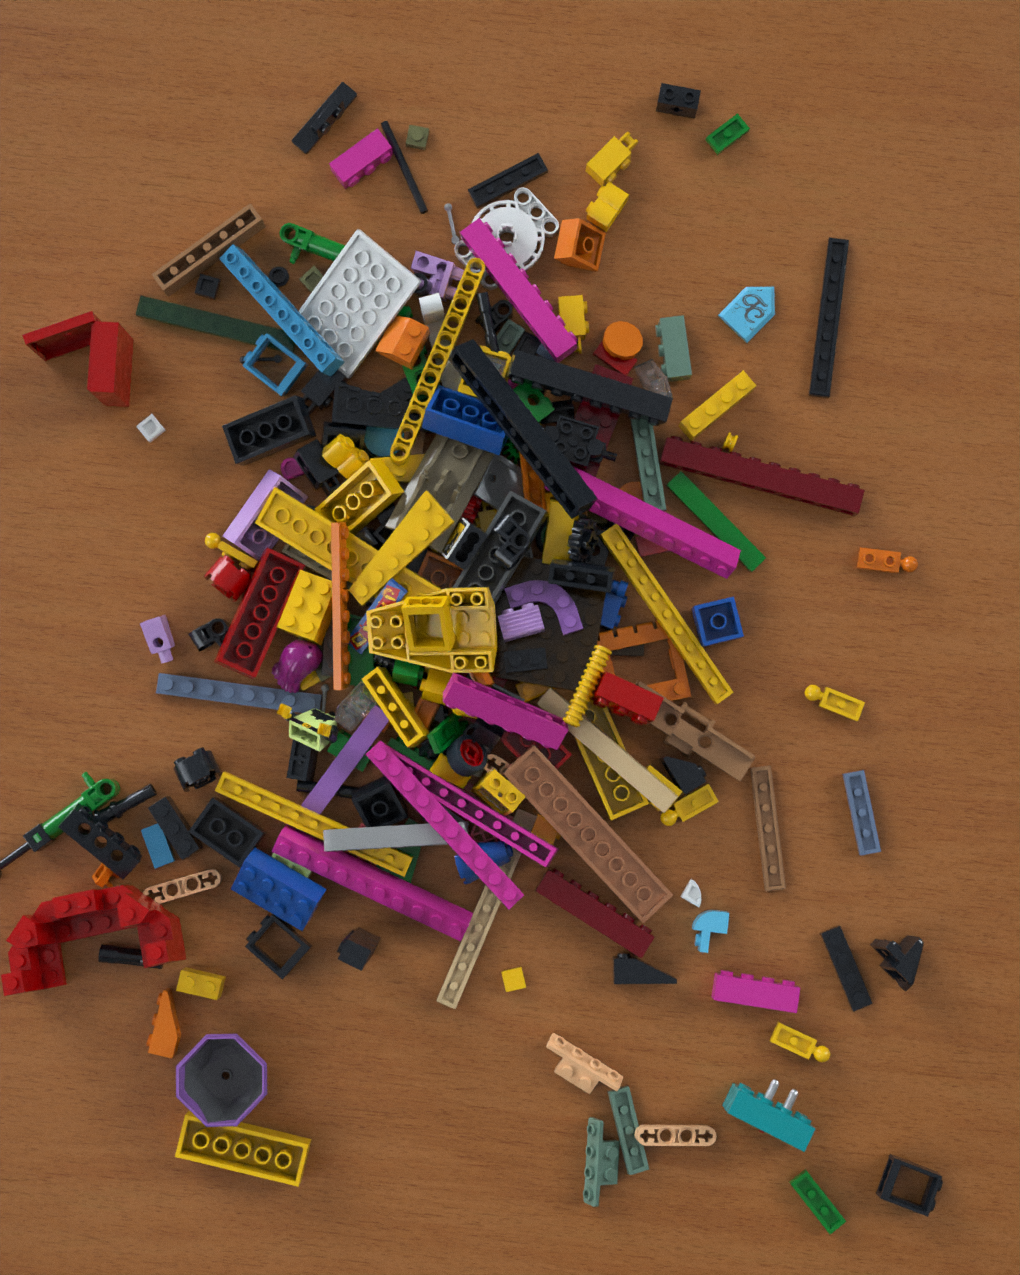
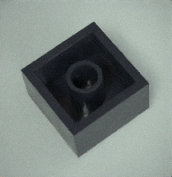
(379, 803)

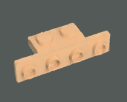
(580, 1067)

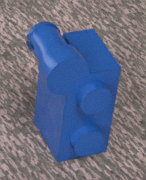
(612, 604)

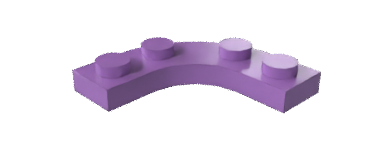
(549, 594)

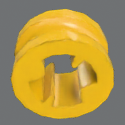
(730, 442)

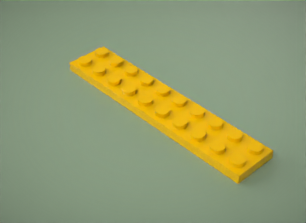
(312, 536)

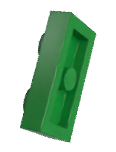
(727, 134)

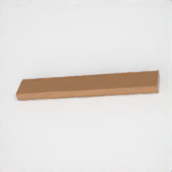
(767, 828)

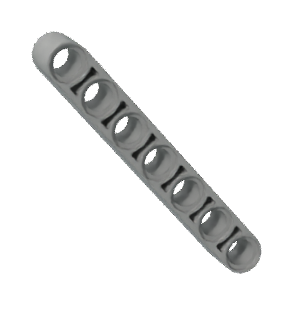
(383, 837)

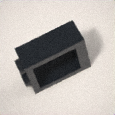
(268, 961)
(889, 1177)

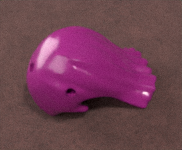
(296, 664)

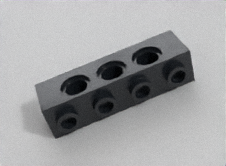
(103, 852)

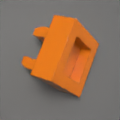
(102, 876)

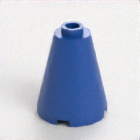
(497, 851)

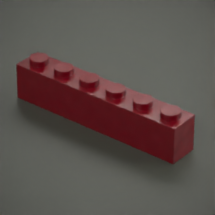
(594, 913)

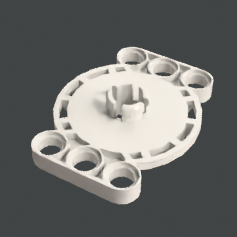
(520, 224)

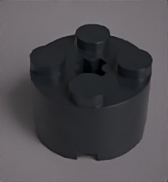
(197, 769)

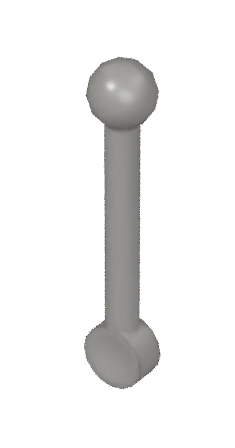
(448, 207)
(324, 688)

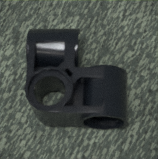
(509, 553)
(206, 635)

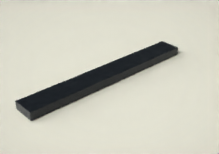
(828, 318)

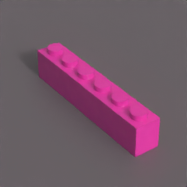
(504, 711)

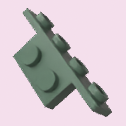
(601, 1162)

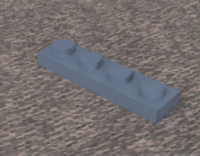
(861, 812)

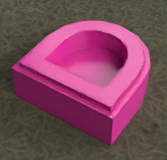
(291, 469)

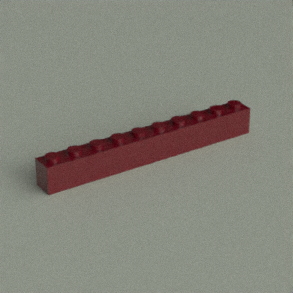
(761, 476)

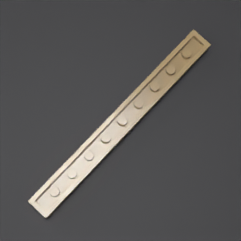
(478, 928)

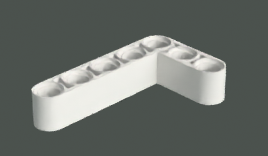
(433, 317)

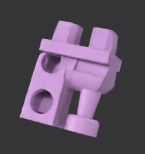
(440, 273)

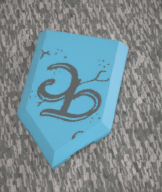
(750, 311)

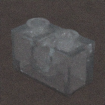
(354, 707)

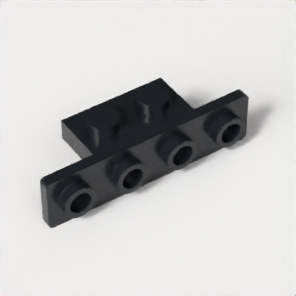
(324, 118)

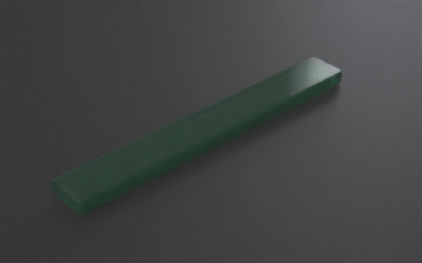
(209, 322)

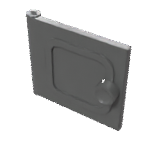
(507, 477)

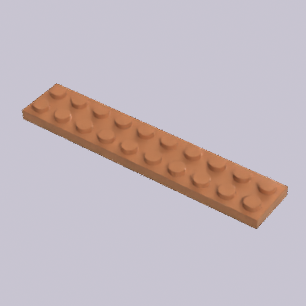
(587, 833)

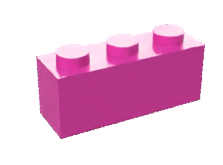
(361, 159)

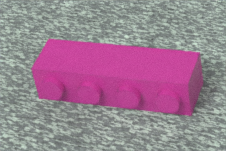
(756, 992)

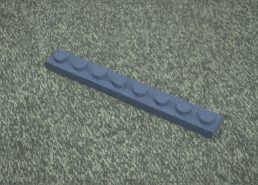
(236, 693)

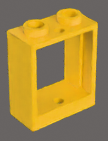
(426, 606)

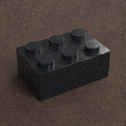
(227, 831)

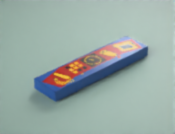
(390, 594)

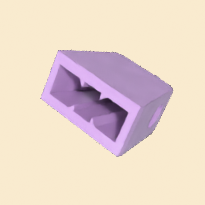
(159, 628)

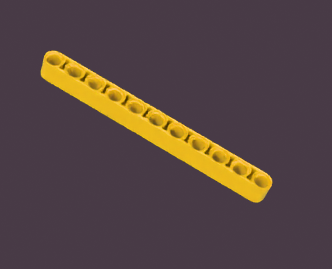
(441, 352)

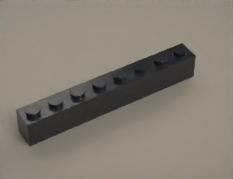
(589, 387)

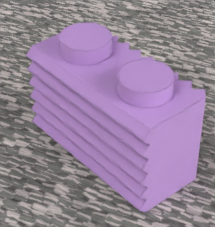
(521, 622)

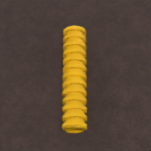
(587, 686)

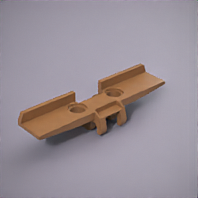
(722, 751)

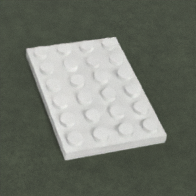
(358, 299)

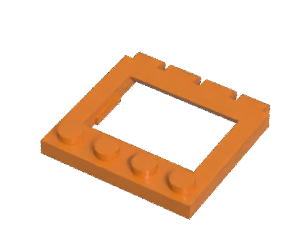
(671, 689)

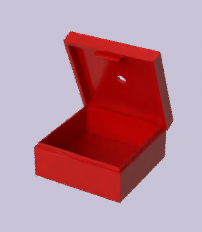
(108, 358)

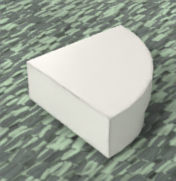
(692, 893)

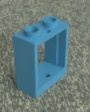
(251, 357)

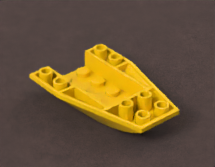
(473, 628)

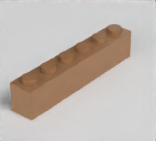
(208, 250)

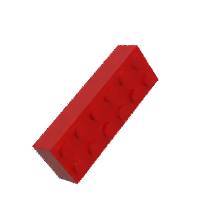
(258, 614)

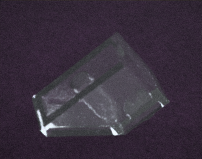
(653, 378)

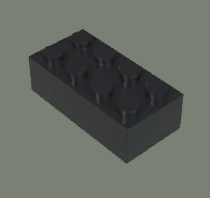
(269, 430)

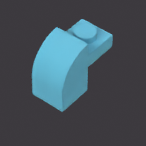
(708, 922)

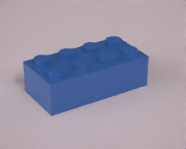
(463, 420)
(278, 889)

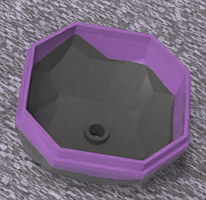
(206, 1091)

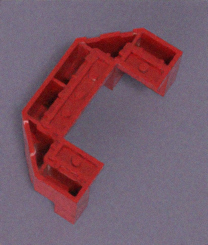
(36, 939)

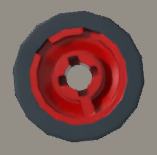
(466, 756)

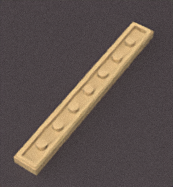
(612, 753)

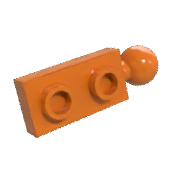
(885, 561)

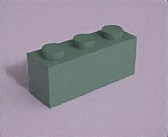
(674, 348)

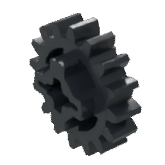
(583, 540)

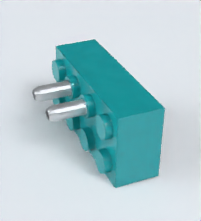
(770, 1117)

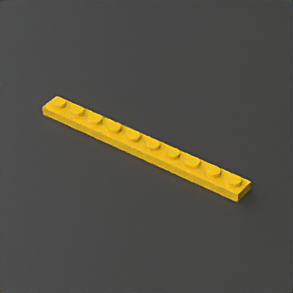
(666, 614)
(304, 819)

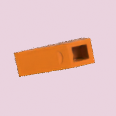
(166, 1030)

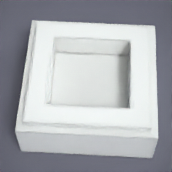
(150, 428)

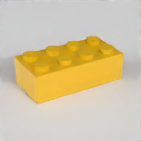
(362, 496)

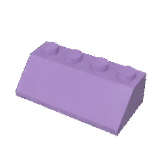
(244, 531)

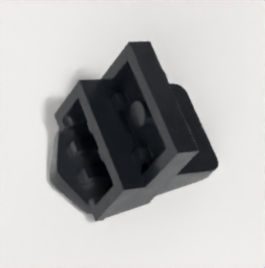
(900, 959)

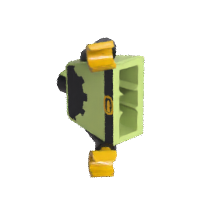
(311, 727)

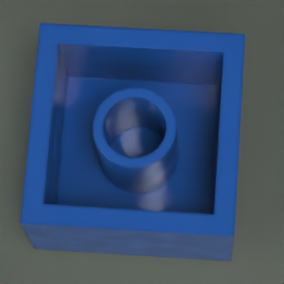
(717, 622)

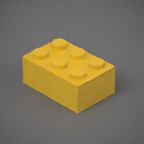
(308, 608)

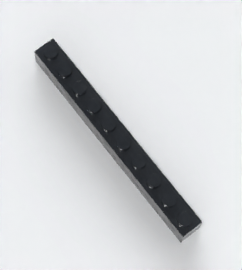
(522, 428)

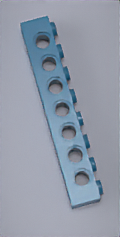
(282, 310)

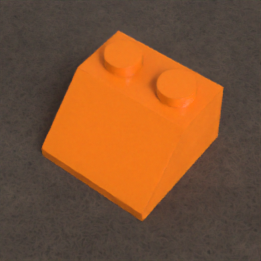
(579, 244)
(403, 341)

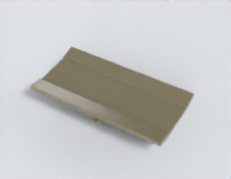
(450, 475)

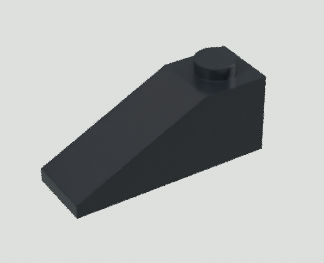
(632, 970)

